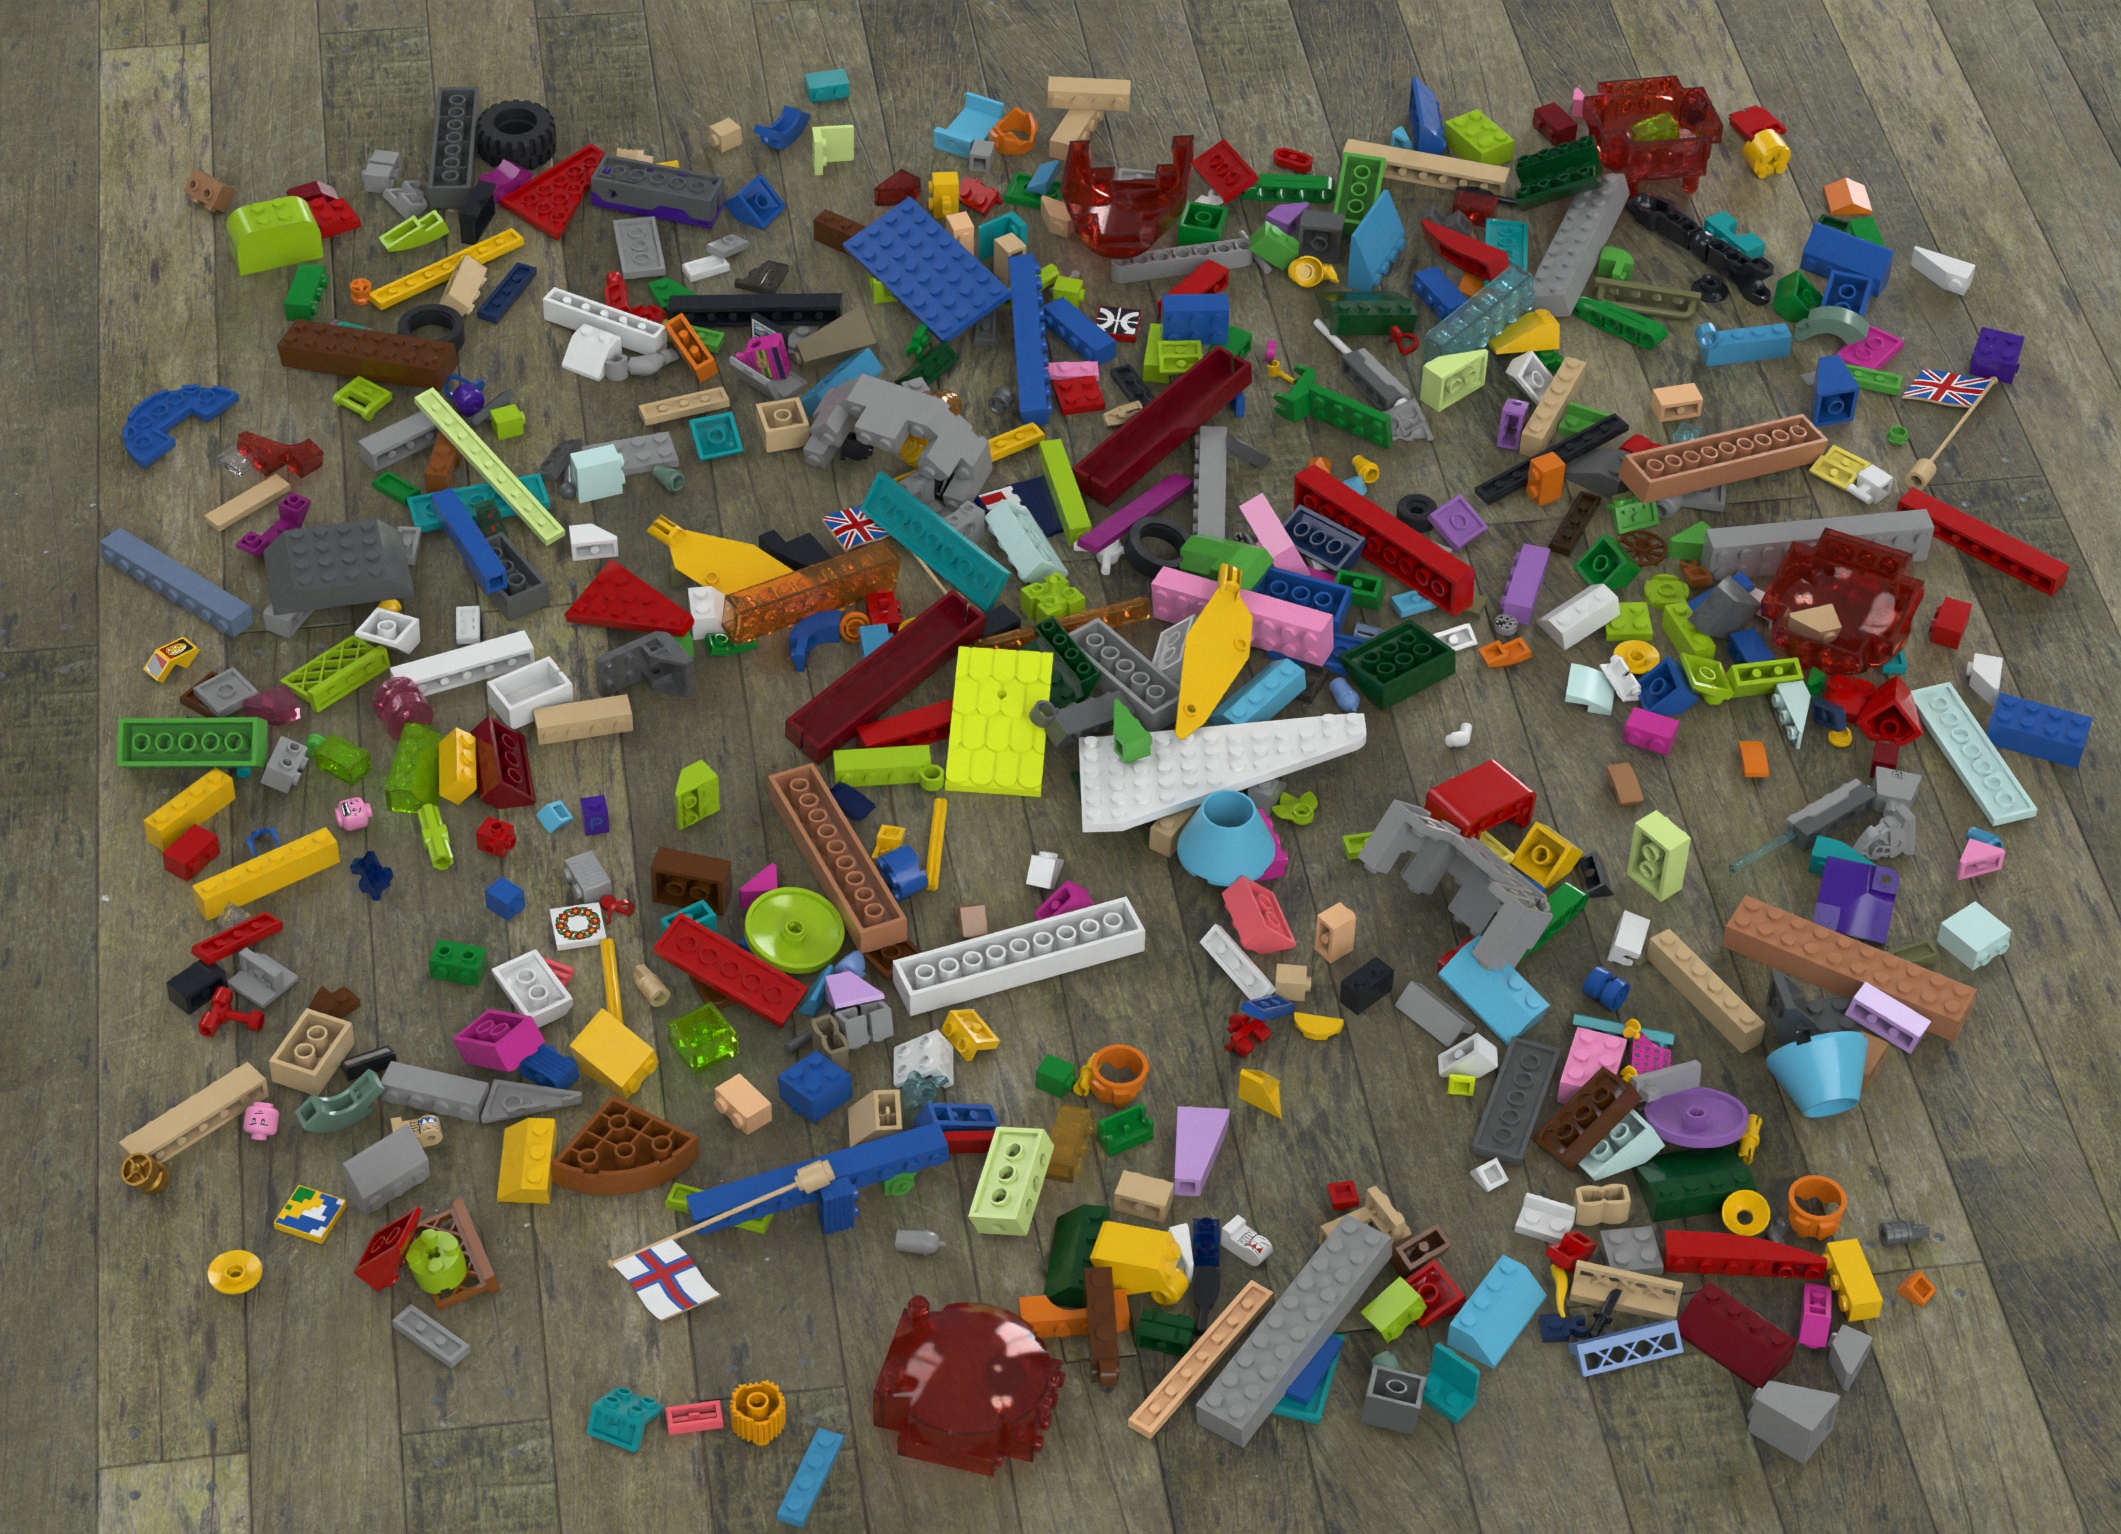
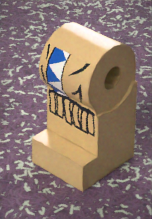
(426, 1129)

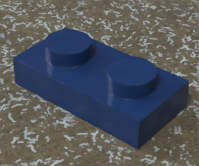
(1828, 714)

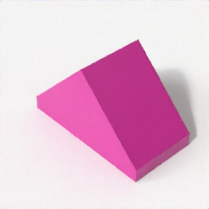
(760, 884)

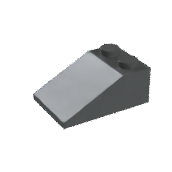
(1598, 472)

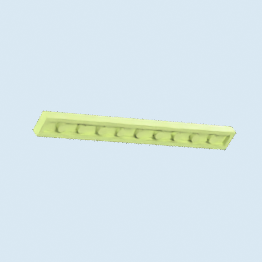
(489, 466)

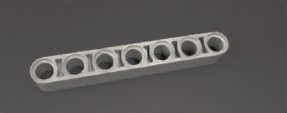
(1181, 260)

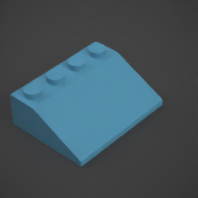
(1375, 245)

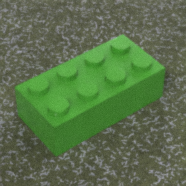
(1358, 188)

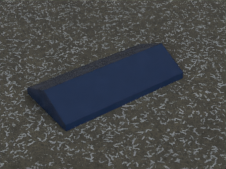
(1323, 539)

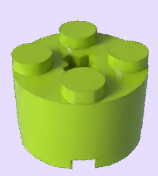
(436, 1261)

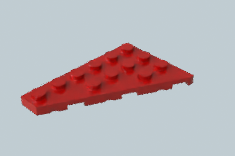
(555, 194)
(628, 603)

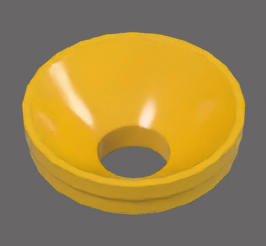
(1746, 1201)

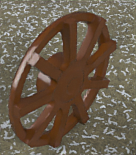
(1644, 548)

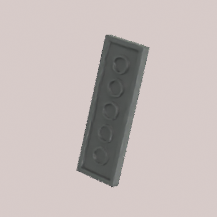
(1516, 1101)

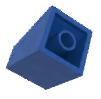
(1833, 392)

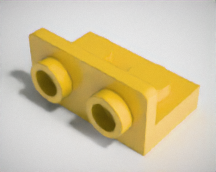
(968, 1033)

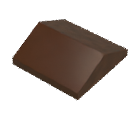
(883, 958)

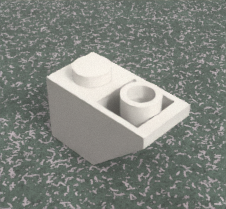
(1044, 870)

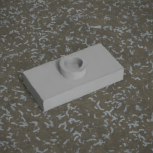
(727, 246)

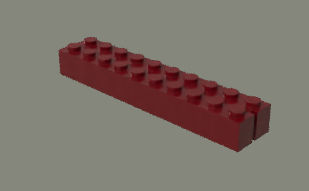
(1162, 425)
(884, 676)

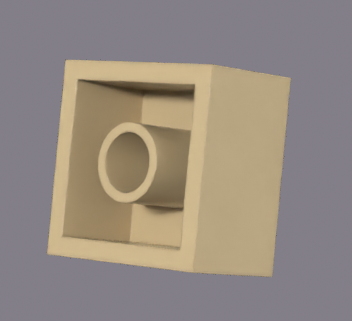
(782, 424)

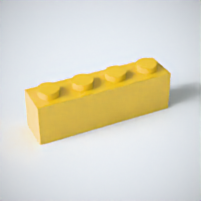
(189, 808)

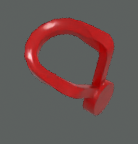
(1396, 335)
(609, 904)

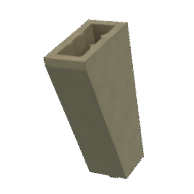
(835, 341)

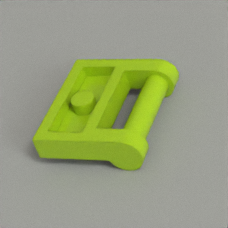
(365, 392)

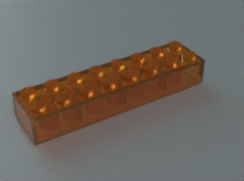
(810, 590)

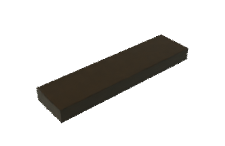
(1574, 523)

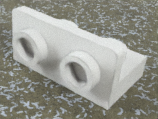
(1545, 1218)

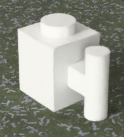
(1871, 485)

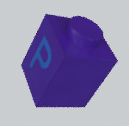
(594, 815)

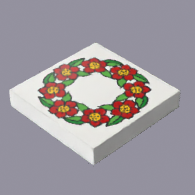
(577, 926)

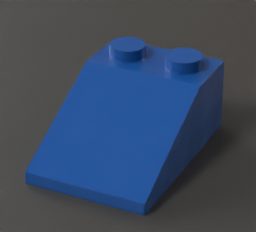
(1848, 291)

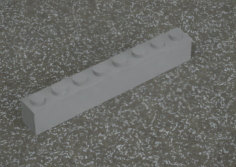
(1210, 481)

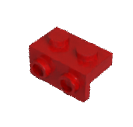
(977, 196)

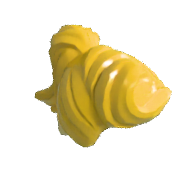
(1309, 271)

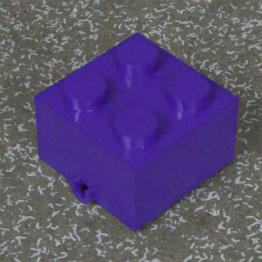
(1996, 355)

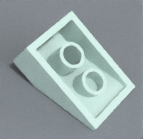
(1624, 1147)

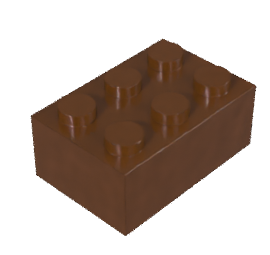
(687, 878)

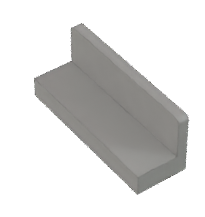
(1433, 1014)

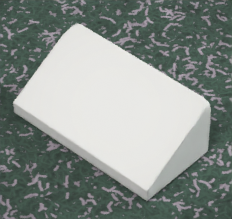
(1458, 637)

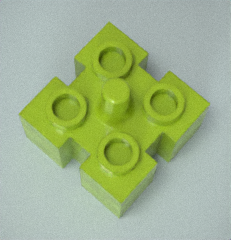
(1051, 599)

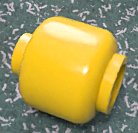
(1177, 1288)

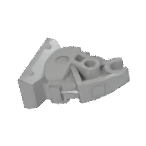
(1890, 836)

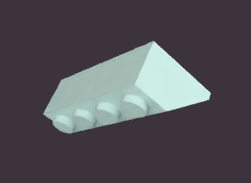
(1024, 542)

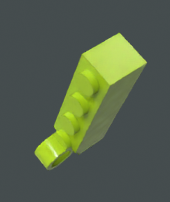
(887, 767)

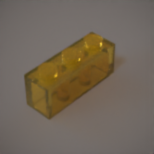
(1070, 1142)

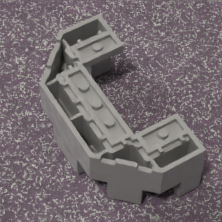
(885, 416)
(1492, 894)

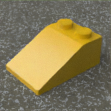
(1530, 332)

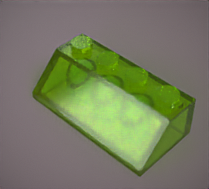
(414, 770)

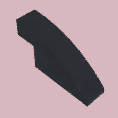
(795, 553)

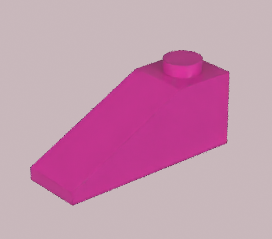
(1815, 1315)

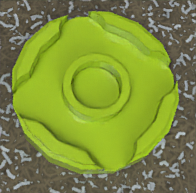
(1665, 590)

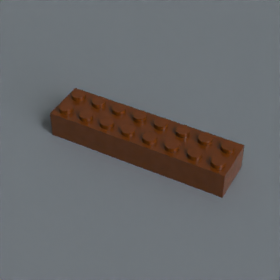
(367, 354)

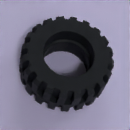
(517, 133)

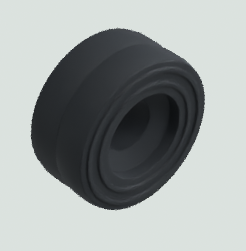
(1416, 504)

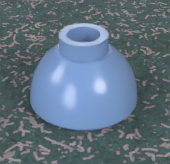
(853, 962)

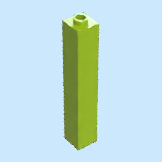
(1064, 490)

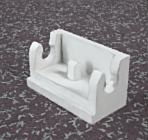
(1628, 938)

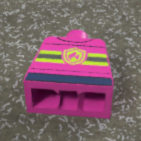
(767, 356)

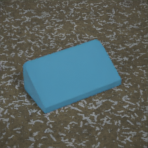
(1044, 177)
(816, 994)

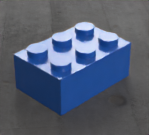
(1195, 318)

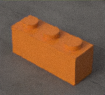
(691, 348)

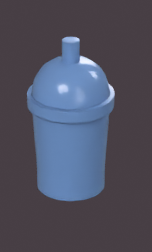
(1345, 696)

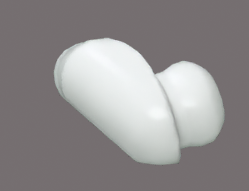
(1459, 738)

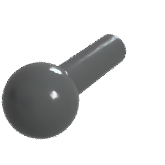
(567, 489)

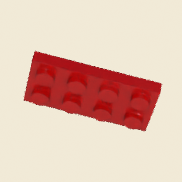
(1225, 171)

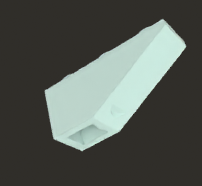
(1792, 703)

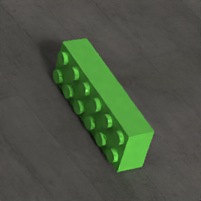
(192, 743)

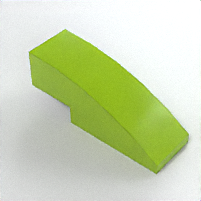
(415, 232)

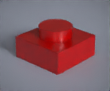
(1343, 1195)

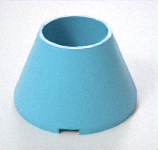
(1226, 840)
(1822, 1074)

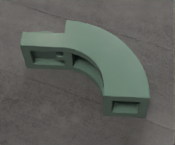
(1833, 320)
(341, 1110)

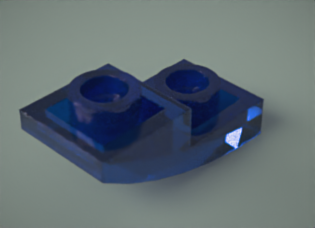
(852, 802)
(1206, 1241)

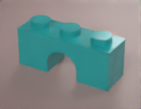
(1725, 226)

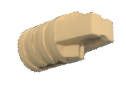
(634, 154)
(1121, 414)
(650, 986)

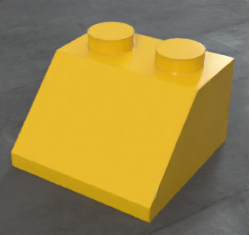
(1546, 855)

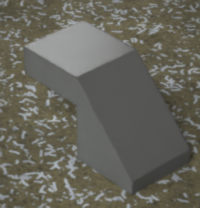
(1456, 221)

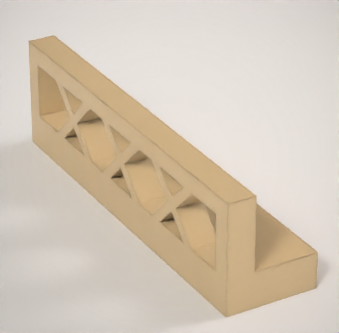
(1645, 1302)

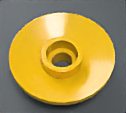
(1638, 656)
(235, 1272)

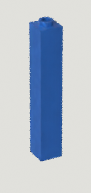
(469, 541)

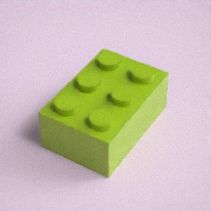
(1478, 139)

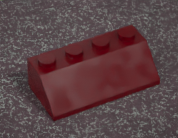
(502, 765)
(1735, 1336)

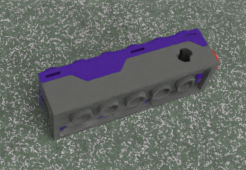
(657, 191)

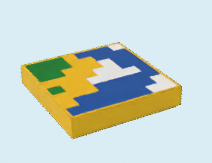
(310, 1214)

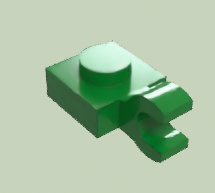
(920, 340)
(1550, 359)

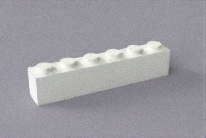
(574, 311)
(468, 663)

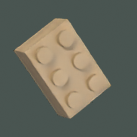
(312, 1052)

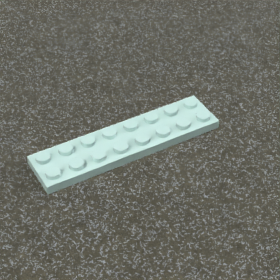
(1972, 755)

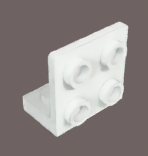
(927, 1054)

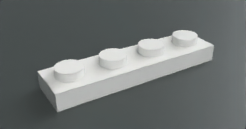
(1236, 963)

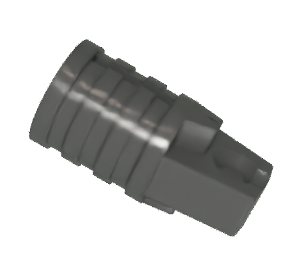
(1901, 1232)

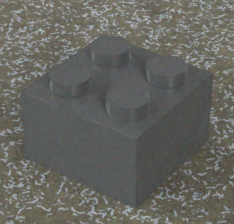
(1321, 235)

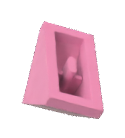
(1979, 859)

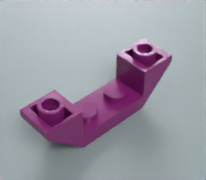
(292, 515)

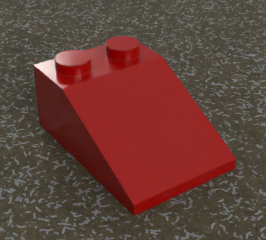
(388, 1251)

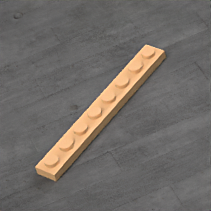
(1200, 1359)

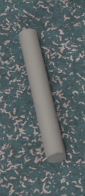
(1260, 261)

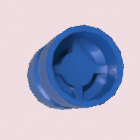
(1603, 986)

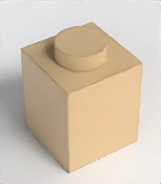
(725, 135)
(1292, 982)

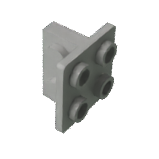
(261, 978)

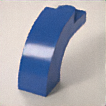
(785, 129)
(811, 632)

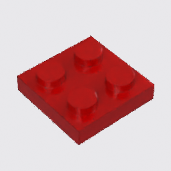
(1078, 395)

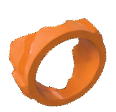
(1008, 142)
(1119, 1057)
(1812, 1225)

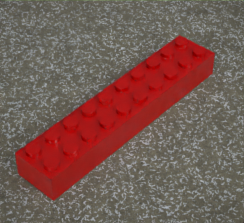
(1389, 541)

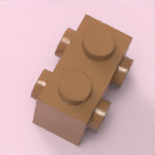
(209, 190)

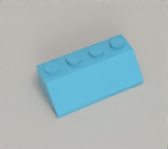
(1262, 695)
(1495, 996)
(1496, 1312)

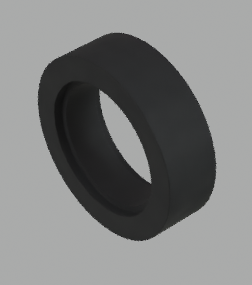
(434, 315)
(1153, 527)

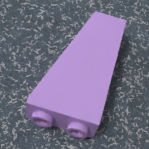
(1197, 1145)

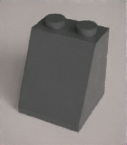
(1725, 610)

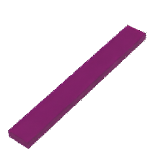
(1143, 506)

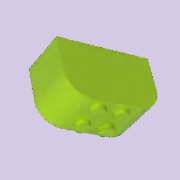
(273, 235)

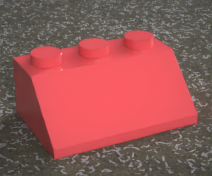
(1257, 917)

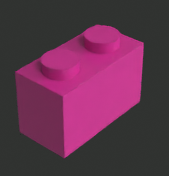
(1650, 731)

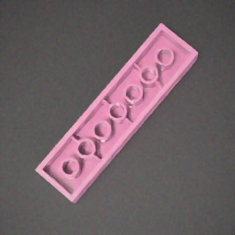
(1276, 623)

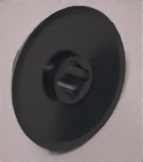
(1711, 287)

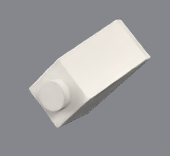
(592, 542)
(1985, 676)
(1470, 1058)

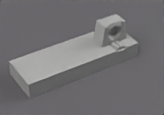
(1667, 1081)

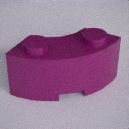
(507, 177)

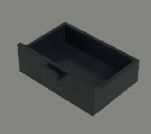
(477, 212)

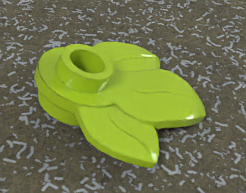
(1296, 809)

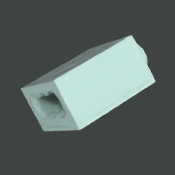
(597, 473)
(1974, 936)

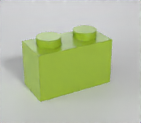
(1394, 1310)

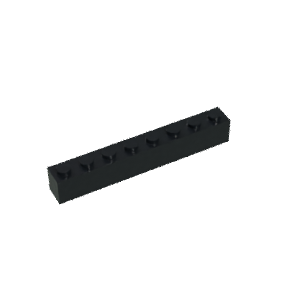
(738, 309)

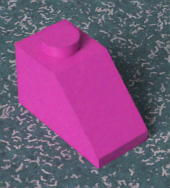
(1064, 900)

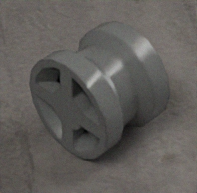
(1001, 400)

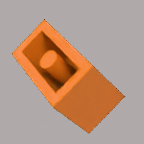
(1545, 478)

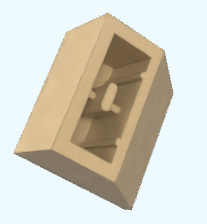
(875, 1117)

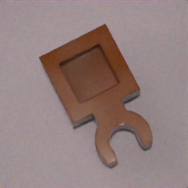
(1694, 575)

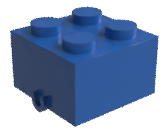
(815, 1086)

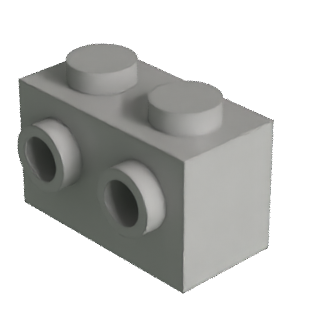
(284, 765)

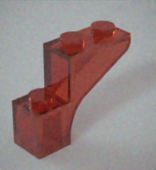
(270, 455)

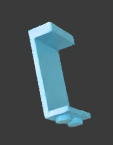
(971, 124)

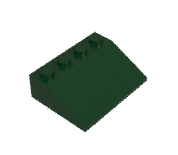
(1366, 312)
(1398, 663)
(1691, 1182)

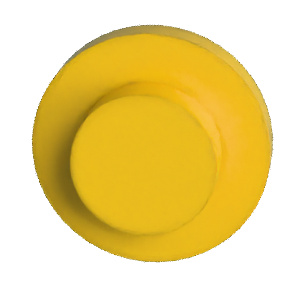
(1840, 739)

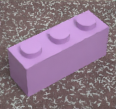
(1887, 1017)

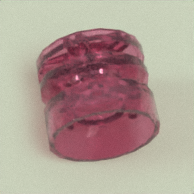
(400, 702)

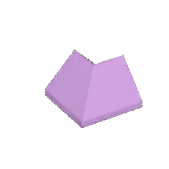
(848, 990)

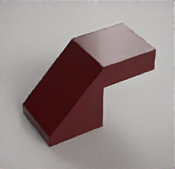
(312, 191)

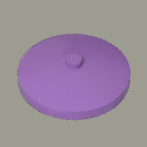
(1698, 1118)

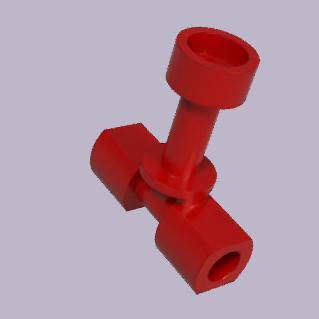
(222, 1013)

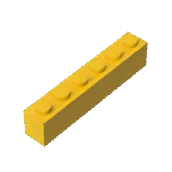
(266, 873)

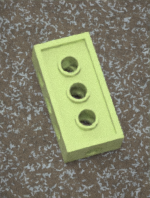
(1011, 1181)

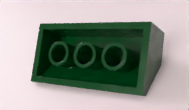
(1071, 1253)

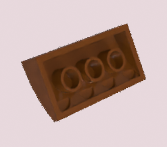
(1587, 1118)

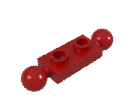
(616, 292)

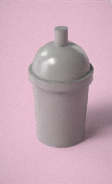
(918, 1241)

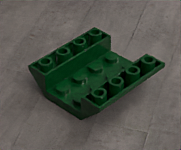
(1558, 173)
(1071, 671)

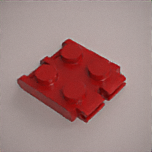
(1754, 121)

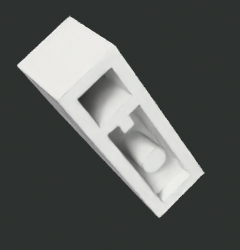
(1944, 270)

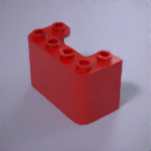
(1481, 800)

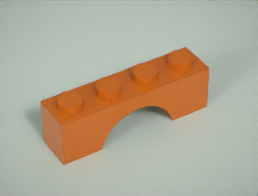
(1058, 1322)

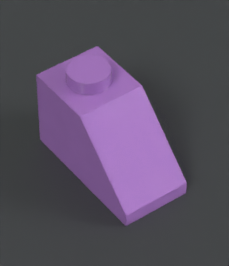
(1287, 217)

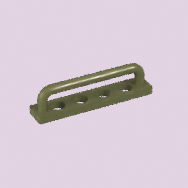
(1647, 292)

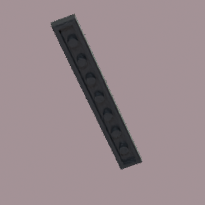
(1566, 450)

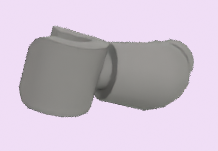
(639, 365)

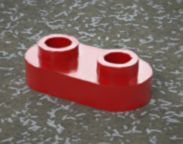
(1292, 160)

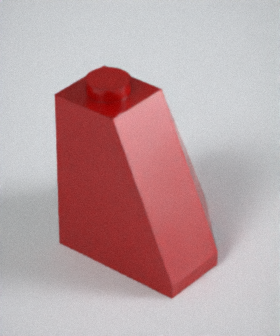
(1891, 714)

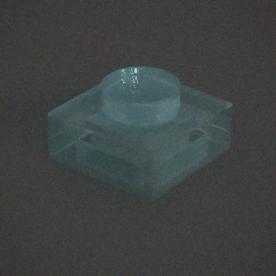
(1687, 432)

